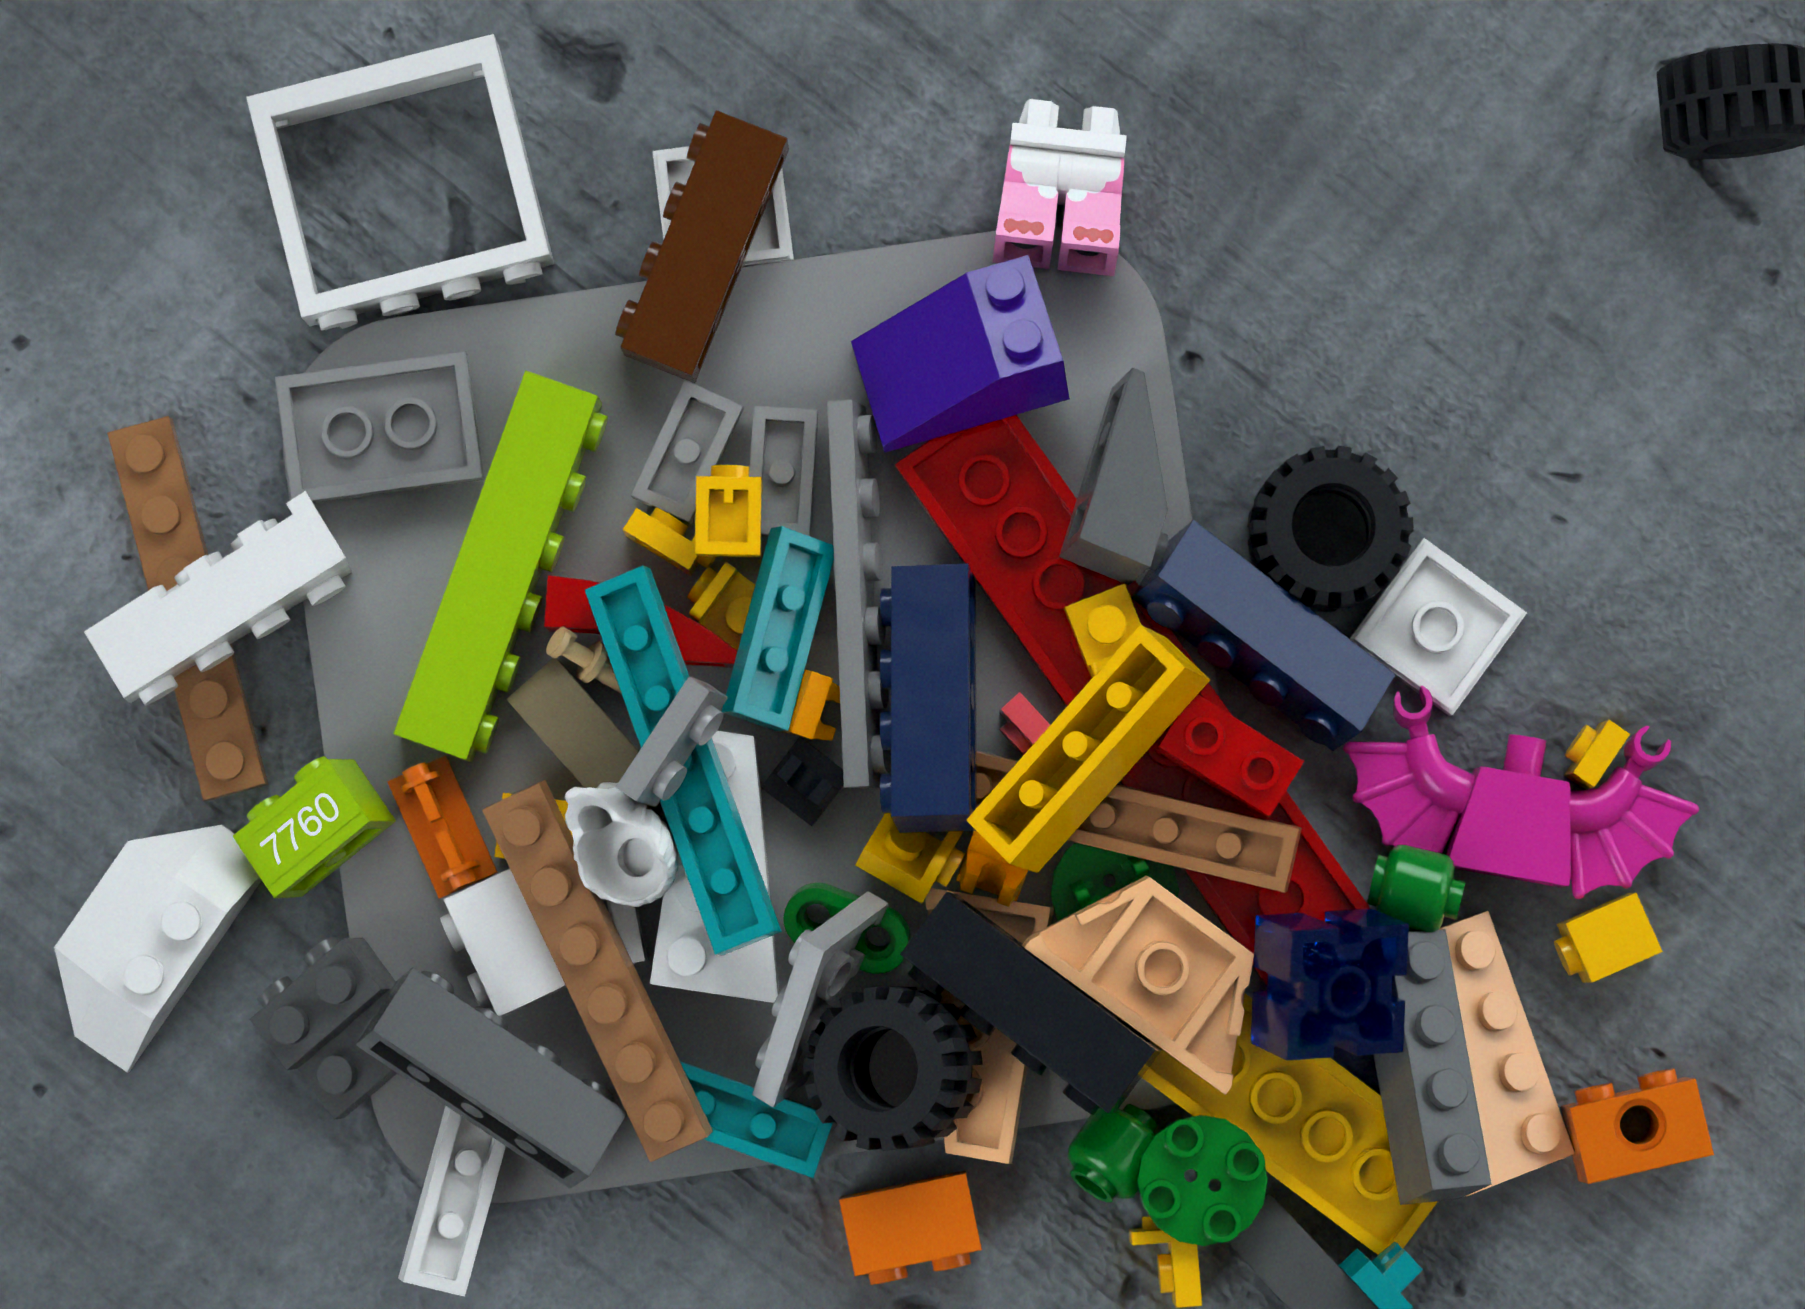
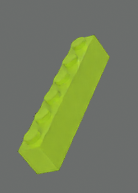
(500, 566)

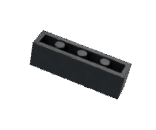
(1030, 1004)

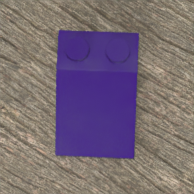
(962, 357)

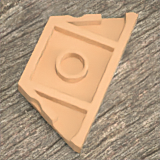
(1158, 972)

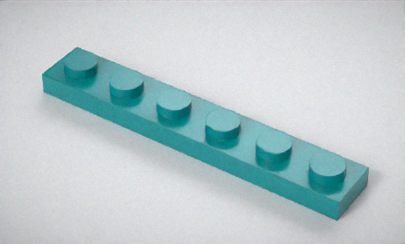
(703, 808)

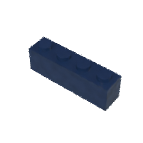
(1263, 637)
(931, 698)

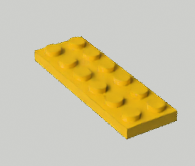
(1316, 1131)

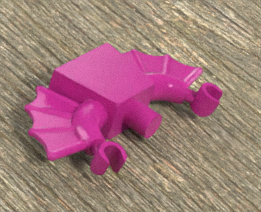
(1513, 818)

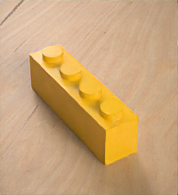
(1088, 749)

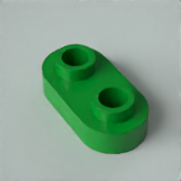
(877, 958)

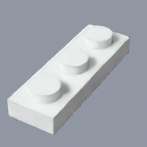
(452, 1206)

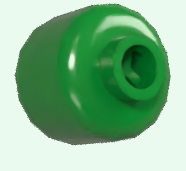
(1416, 887)
(1110, 1151)

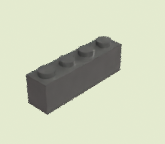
(493, 1077)
(1430, 1084)

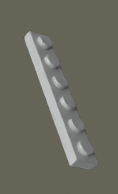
(856, 568)

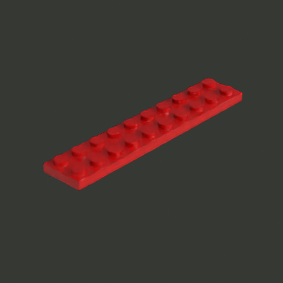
(1008, 520)

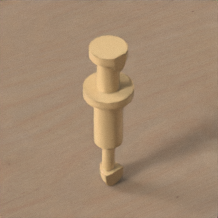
(591, 661)

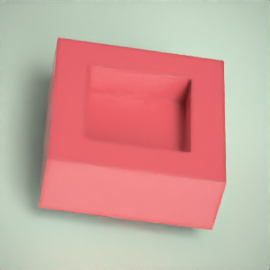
(1023, 723)

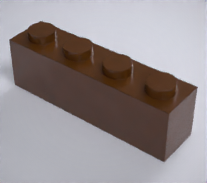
(703, 247)

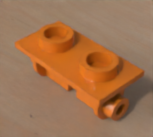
(442, 826)

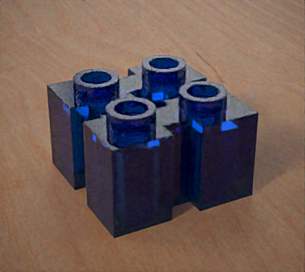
(1329, 984)

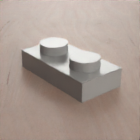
(686, 448)
(785, 459)
(659, 764)

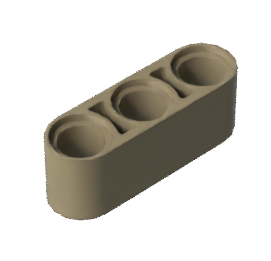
(574, 726)

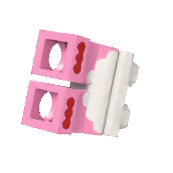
(1067, 169)

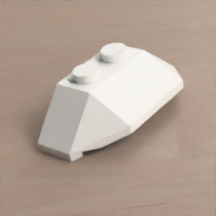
(149, 935)

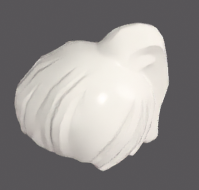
(620, 845)

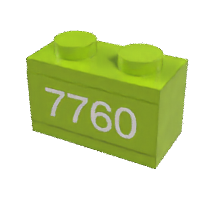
(312, 826)

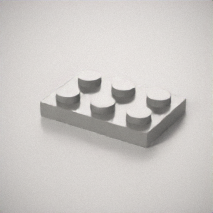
(380, 427)

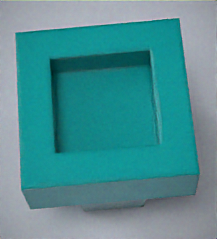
(1384, 1276)

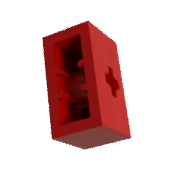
(1229, 756)

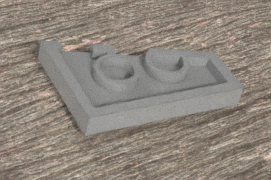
(821, 968)

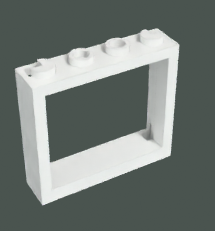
(375, 85)

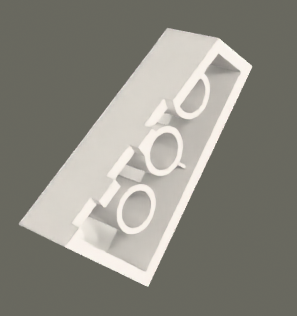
(220, 603)
(682, 945)

